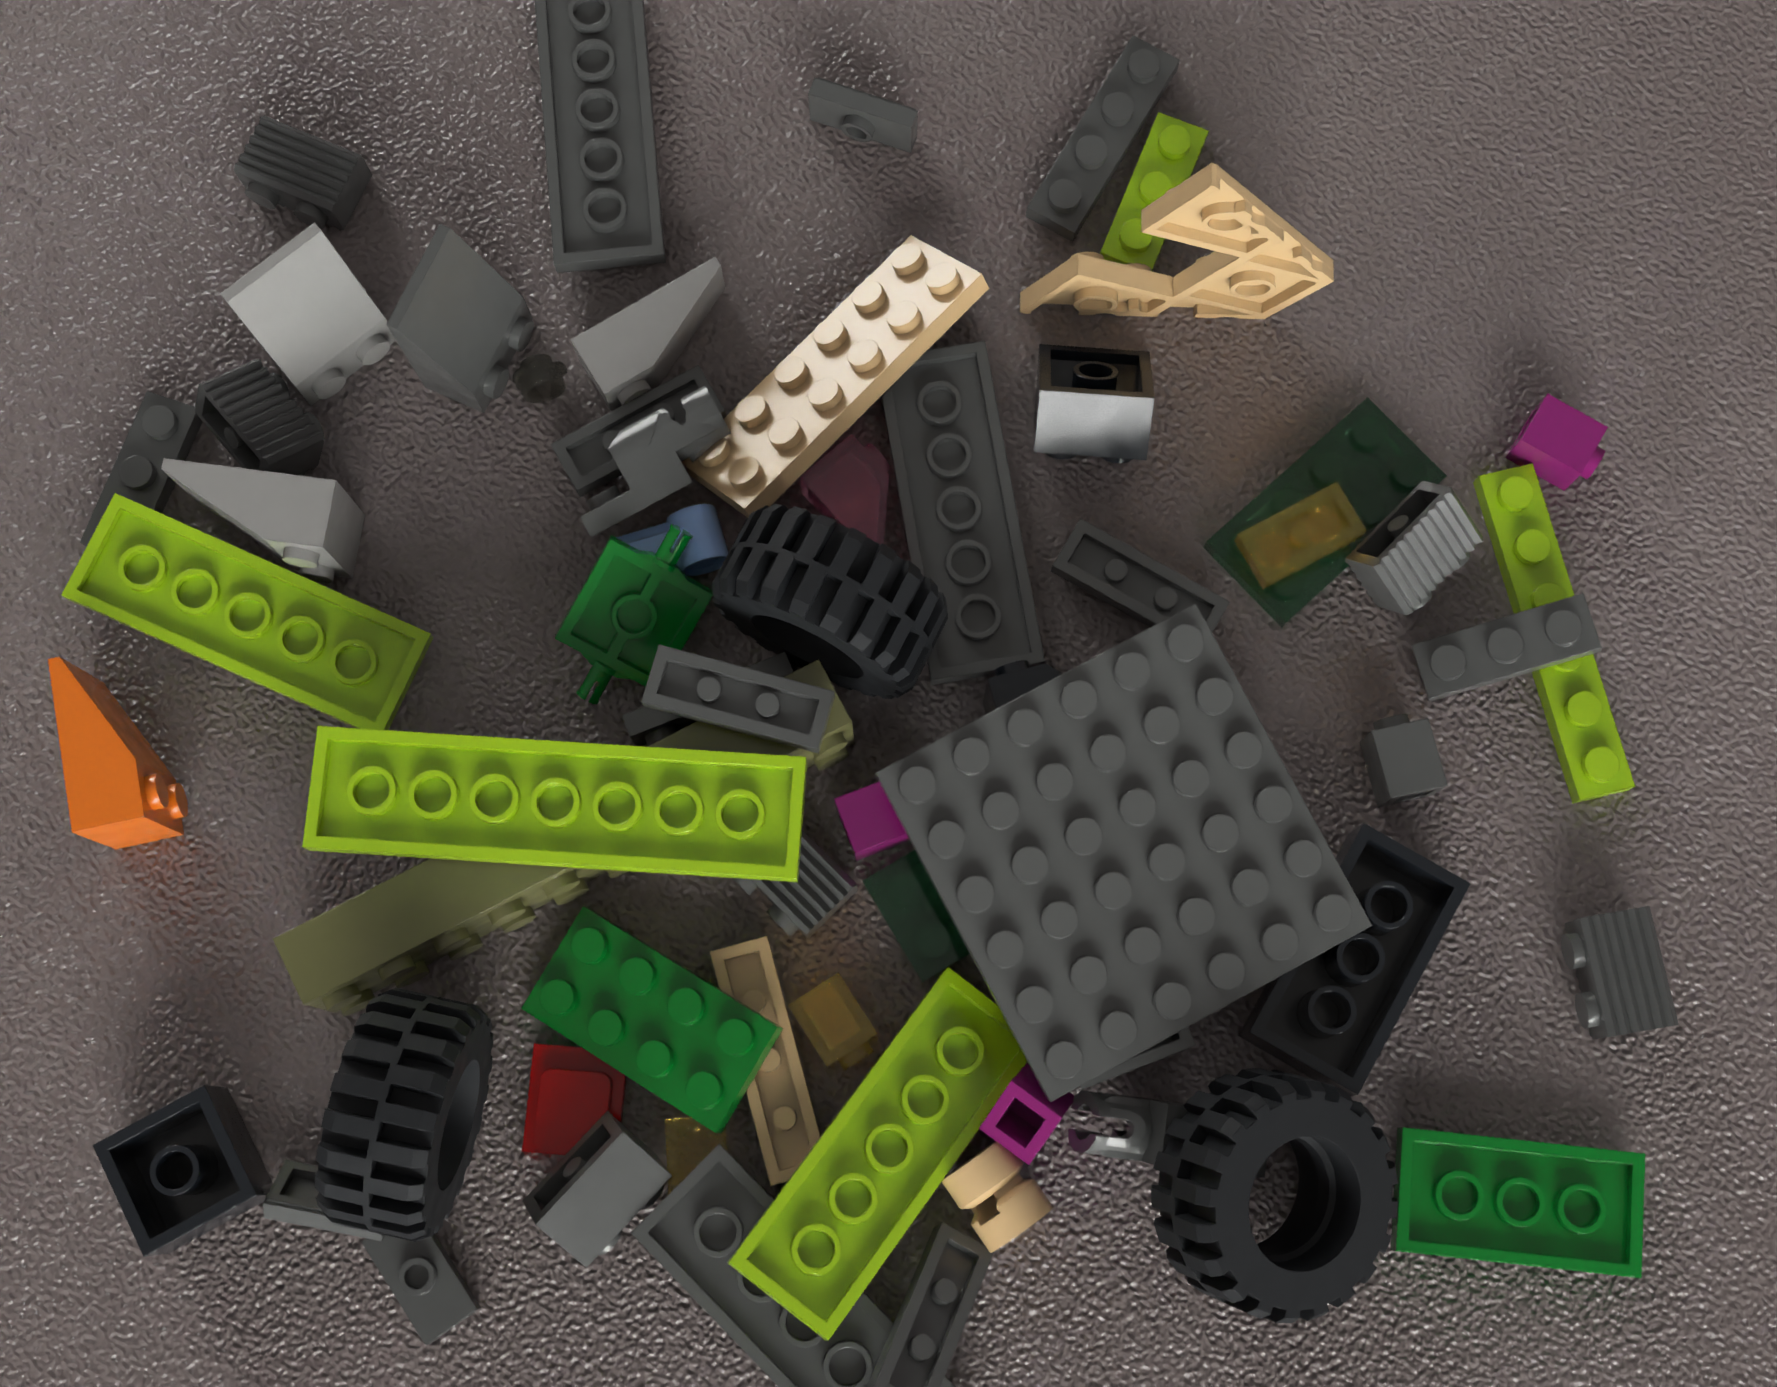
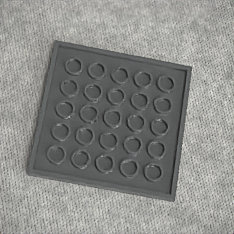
(1122, 851)

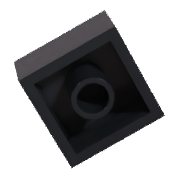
(184, 1170)

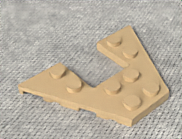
(1252, 274)

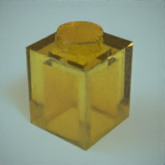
(835, 1023)

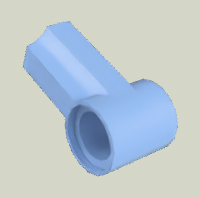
(703, 552)

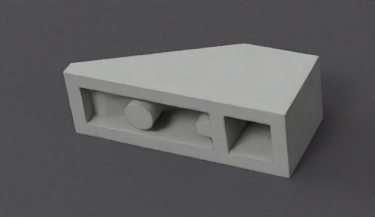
(643, 341)

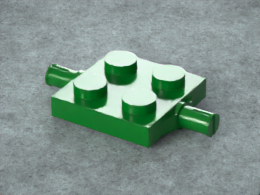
(629, 609)

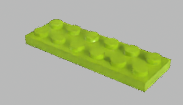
(247, 615)
(882, 1156)

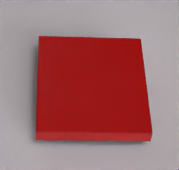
(567, 1097)

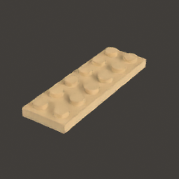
(836, 374)

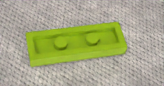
(1163, 164)

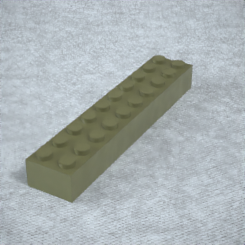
(451, 904)

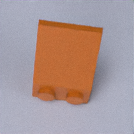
(111, 773)

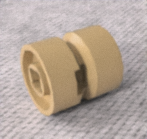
(997, 1195)

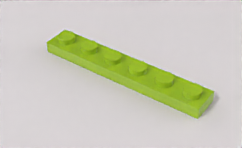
(1568, 691)

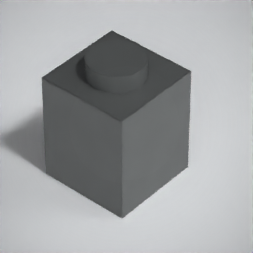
(1402, 760)

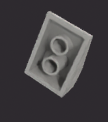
(311, 315)
(292, 516)

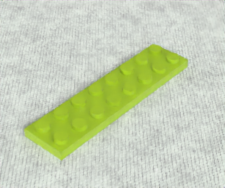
(556, 803)

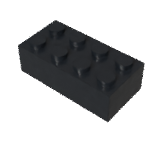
(1344, 1003)

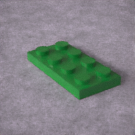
(652, 1019)
(1519, 1202)

